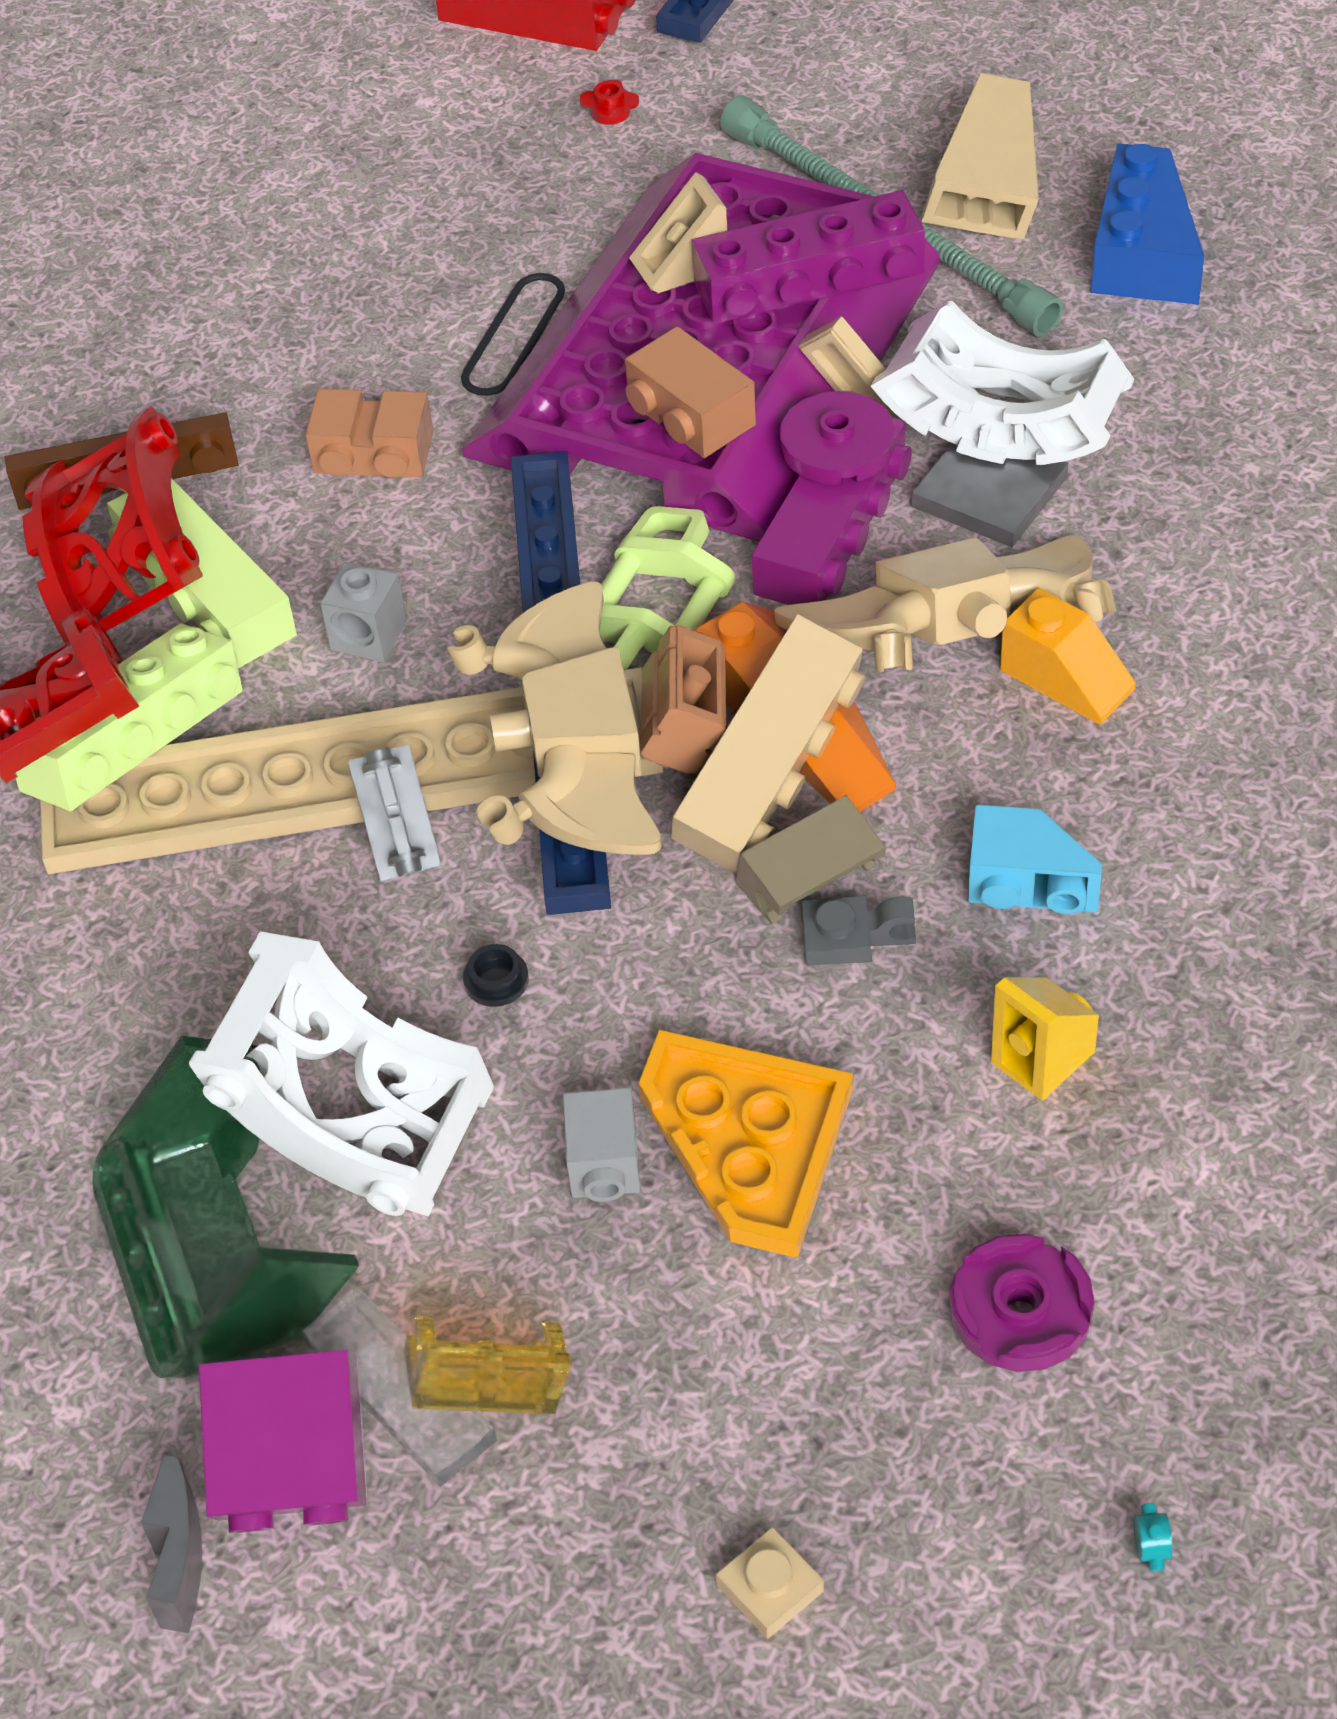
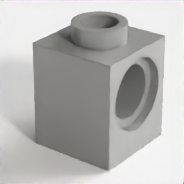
(364, 611)
(601, 1144)

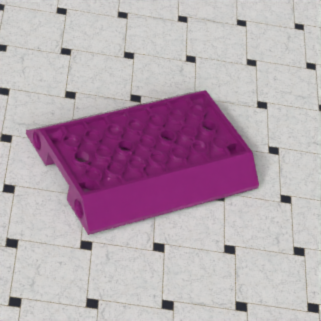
(576, 378)

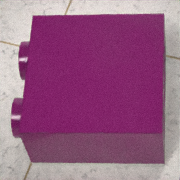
(282, 1439)

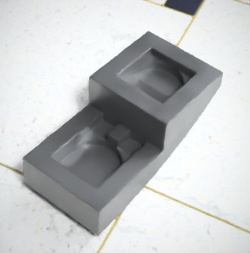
(175, 1535)

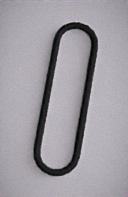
(495, 325)

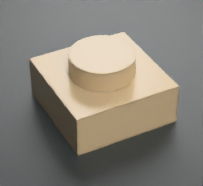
(770, 1583)

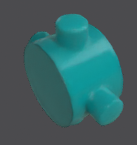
(1153, 1537)

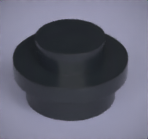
(495, 975)

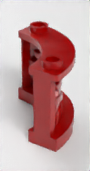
(65, 497)
(67, 691)

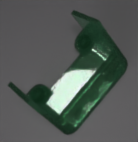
(186, 1237)

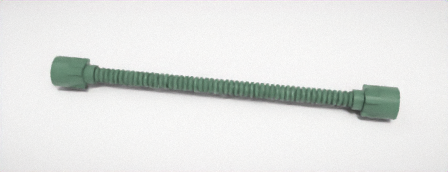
(1027, 303)

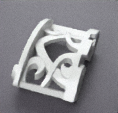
(950, 355)
(319, 995)

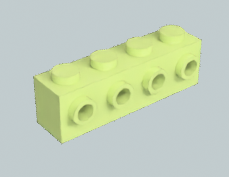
(176, 686)

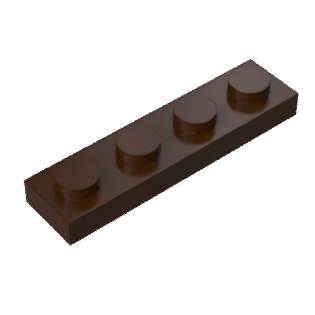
(203, 442)

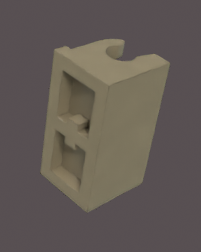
(807, 857)

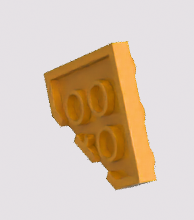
(747, 1132)

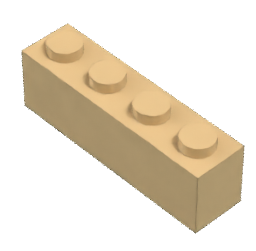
(768, 744)

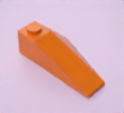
(851, 759)

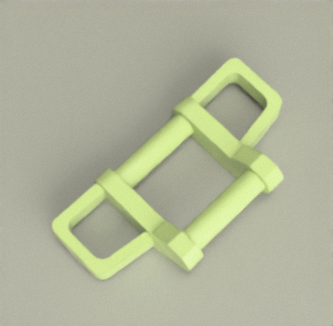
(661, 557)

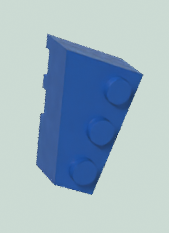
(1147, 231)

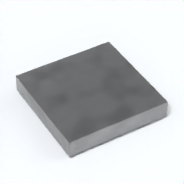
(988, 495)

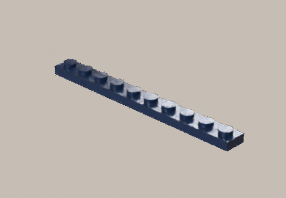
(548, 564)

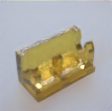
(486, 1373)

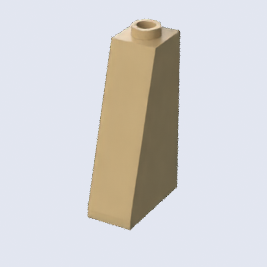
(990, 163)

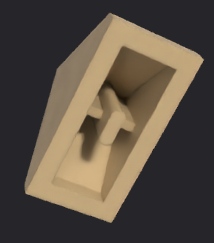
(666, 251)

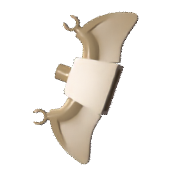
(954, 596)
(573, 719)

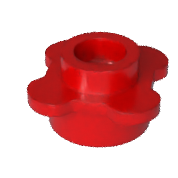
(609, 102)

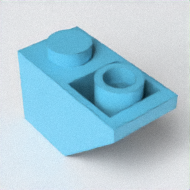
(1030, 862)

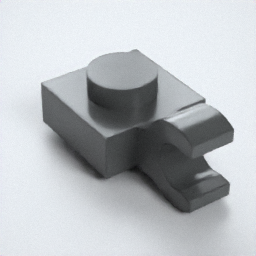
(845, 929)

